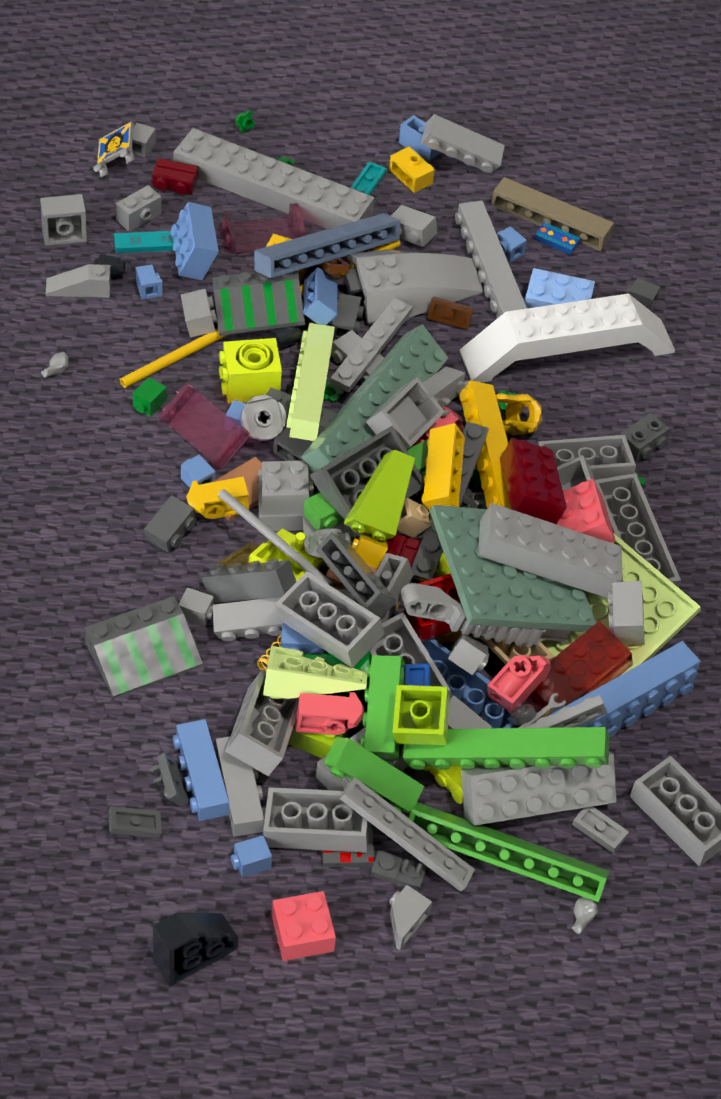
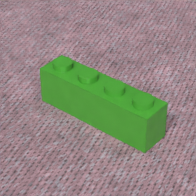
(384, 676)
(352, 760)

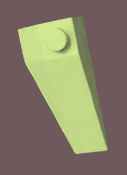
(293, 674)

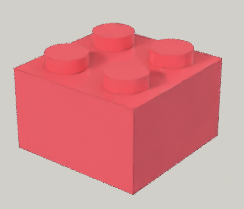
(303, 926)

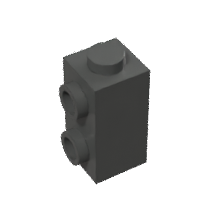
(349, 311)

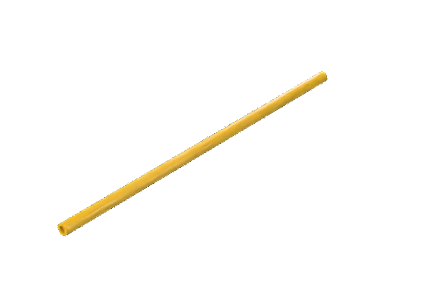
(204, 341)

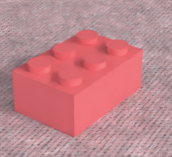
(587, 512)

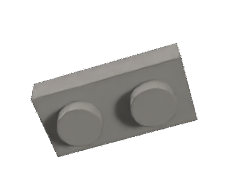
(600, 828)

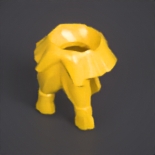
(513, 410)

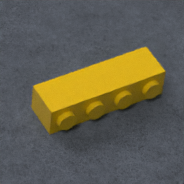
(443, 467)

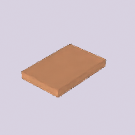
(250, 473)

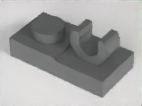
(171, 779)
(135, 822)
(398, 870)

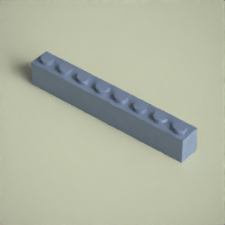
(326, 245)

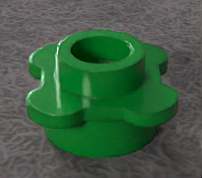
(244, 121)

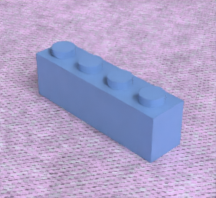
(201, 769)

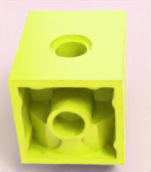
(249, 368)

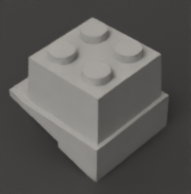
(283, 493)

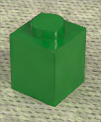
(149, 396)

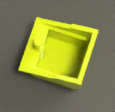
(268, 551)

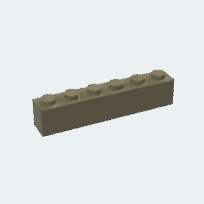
(542, 208)

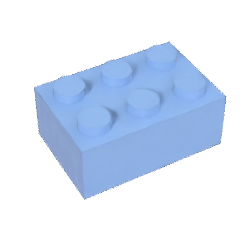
(555, 288)

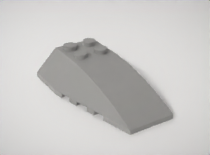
(413, 279)

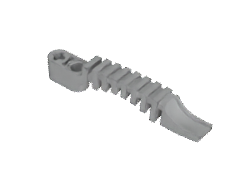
(435, 604)

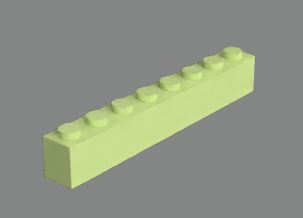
(310, 382)

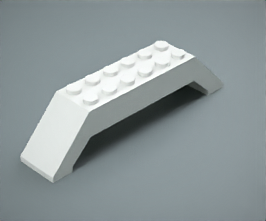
(563, 330)

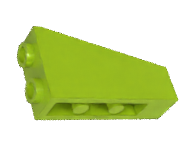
(383, 497)

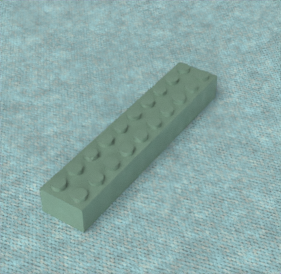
(410, 358)

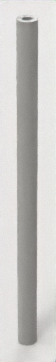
(272, 536)

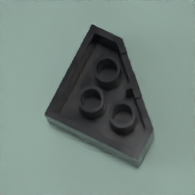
(190, 943)

